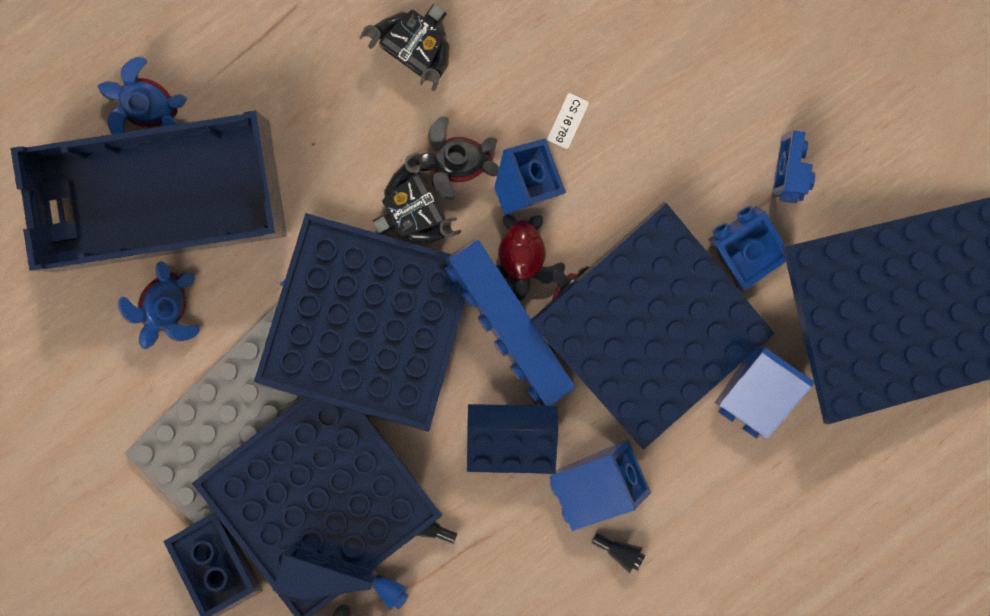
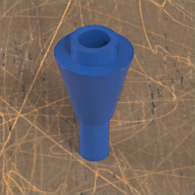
(390, 592)

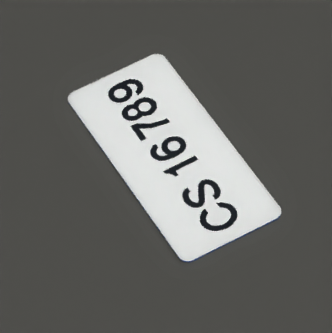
(568, 121)

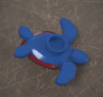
(139, 99)
(160, 307)

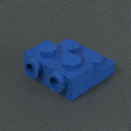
(792, 176)
(748, 246)

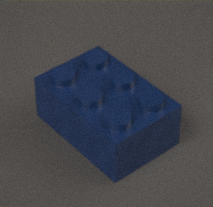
(512, 438)

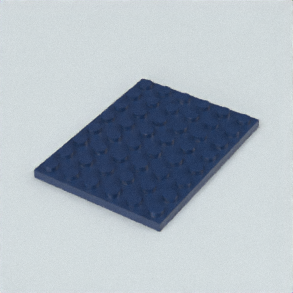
(895, 309)

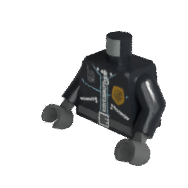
(414, 42)
(413, 207)

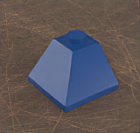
(527, 177)

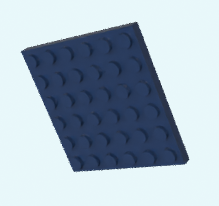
(363, 324)
(652, 325)
(319, 484)

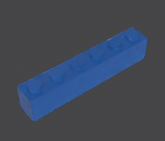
(509, 323)

